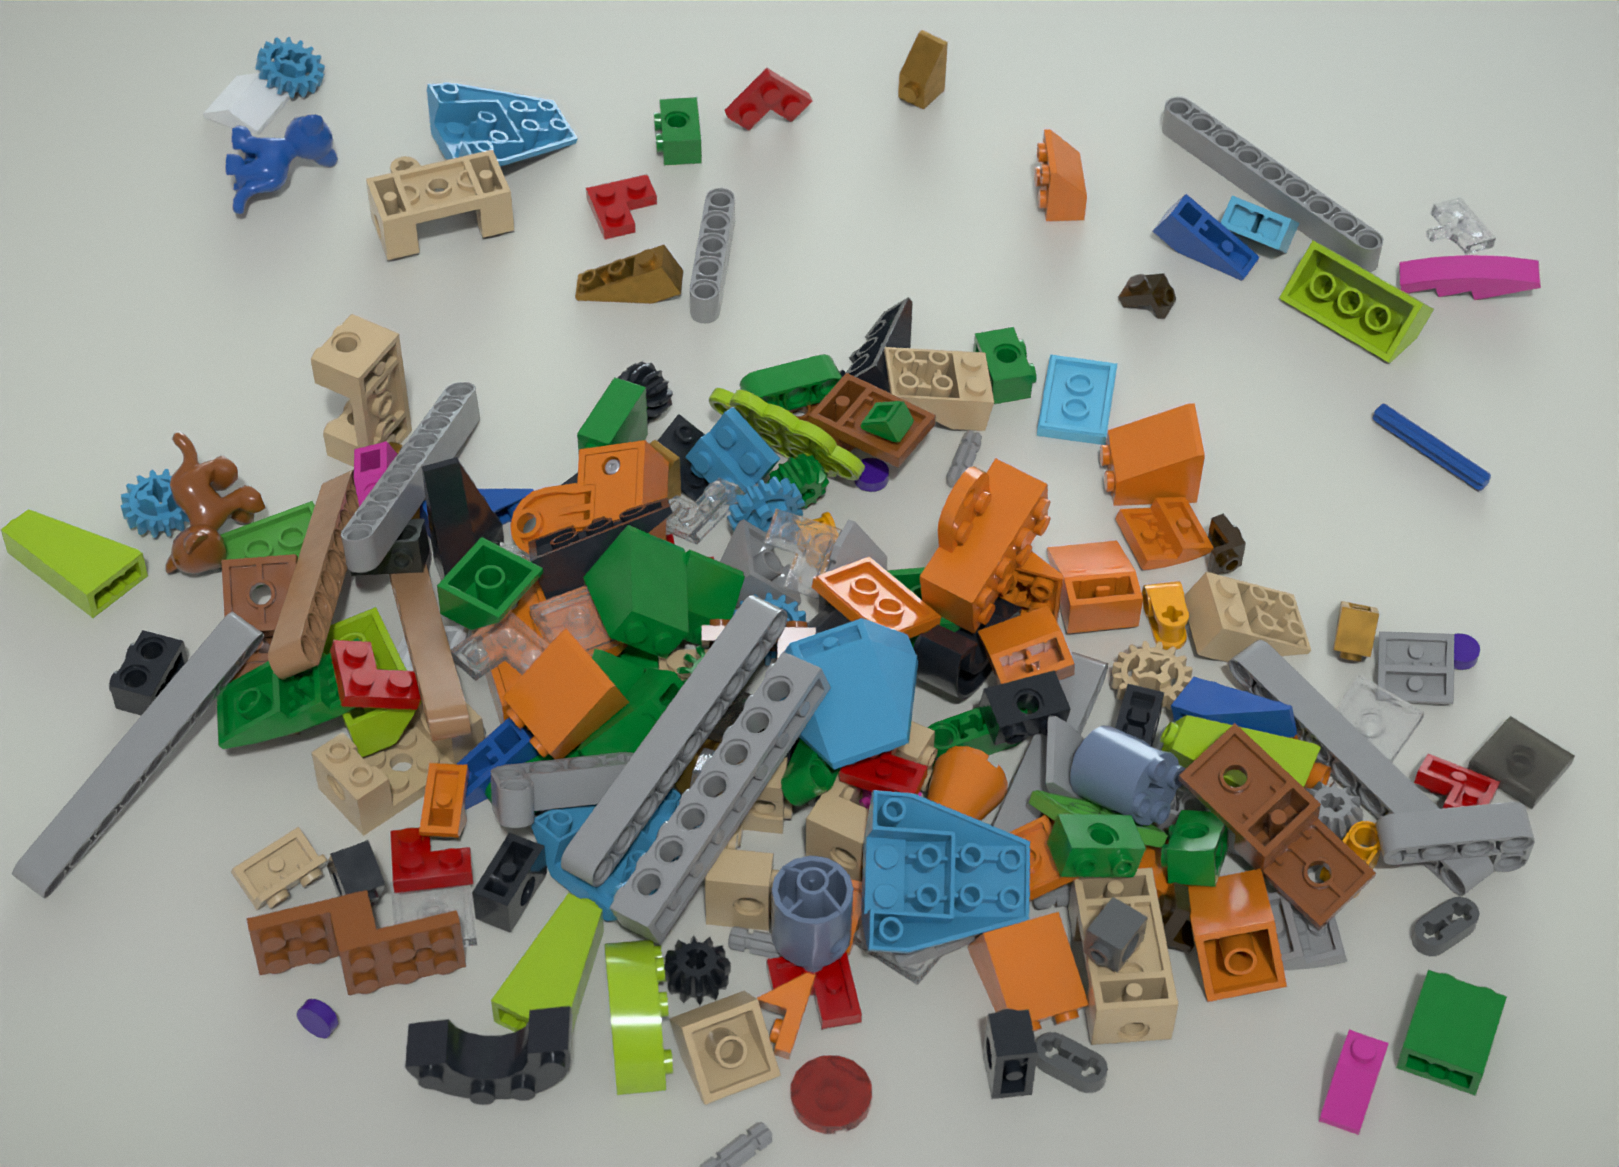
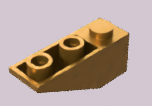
(634, 279)

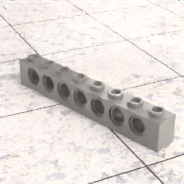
(721, 815)

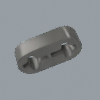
(1450, 933)
(1070, 1062)

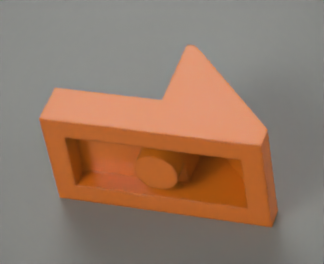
(444, 800)
(791, 1002)

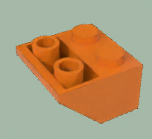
(1061, 179)
(1027, 647)

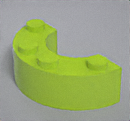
(636, 1016)

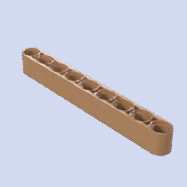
(315, 581)
(430, 655)

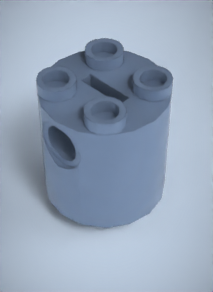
(1125, 775)
(812, 912)

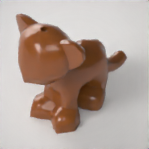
(194, 491)

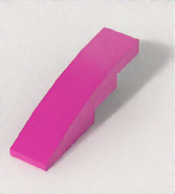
(1481, 274)

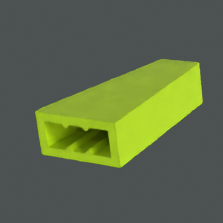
(74, 561)
(1193, 735)
(554, 966)

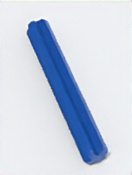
(1432, 447)

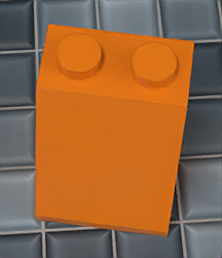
(1154, 458)
(563, 697)
(1236, 936)
(1031, 970)

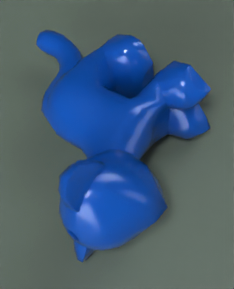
(269, 158)

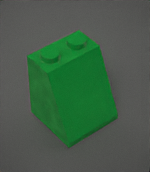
(642, 591)

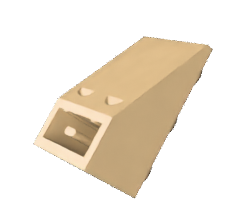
(944, 383)
(1234, 614)

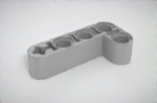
(551, 785)
(1458, 833)

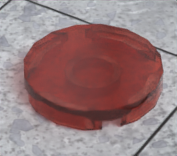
(831, 1094)

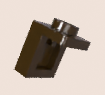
(1149, 290)
(1227, 545)
(1174, 912)

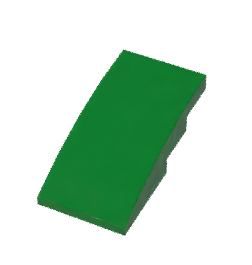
(266, 707)

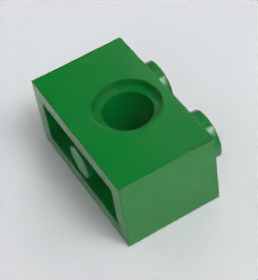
(679, 131)
(1007, 364)
(1096, 845)
(1195, 849)

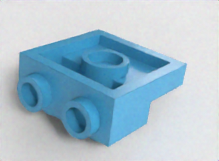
(732, 453)

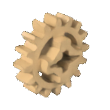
(1153, 670)

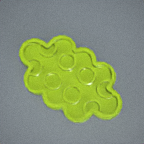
(788, 433)

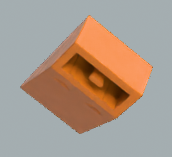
(1035, 586)
(1097, 586)

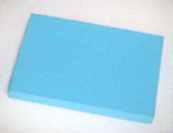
(1077, 399)

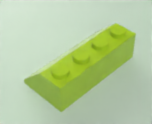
(1355, 302)
(372, 727)

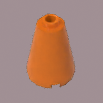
(967, 782)

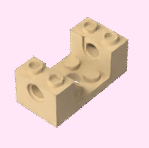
(407, 198)
(368, 368)
(369, 788)
(838, 821)
(741, 880)
(1142, 996)

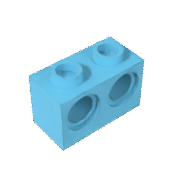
(1259, 224)

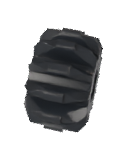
(657, 391)
(697, 970)

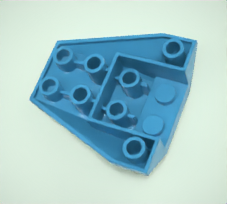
(484, 119)
(869, 695)
(560, 825)
(937, 875)

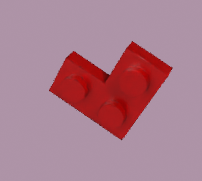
(768, 93)
(613, 203)
(365, 685)
(885, 773)
(1458, 783)
(421, 869)
(832, 989)

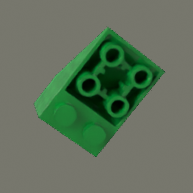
(631, 724)

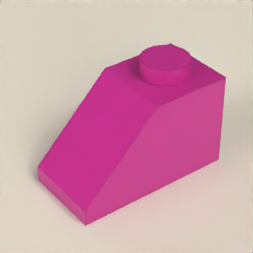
(1353, 1082)

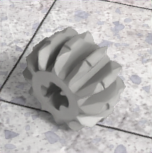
(1338, 808)

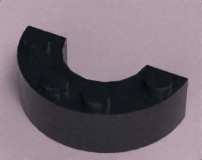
(958, 659)
(491, 1066)

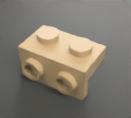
(278, 868)

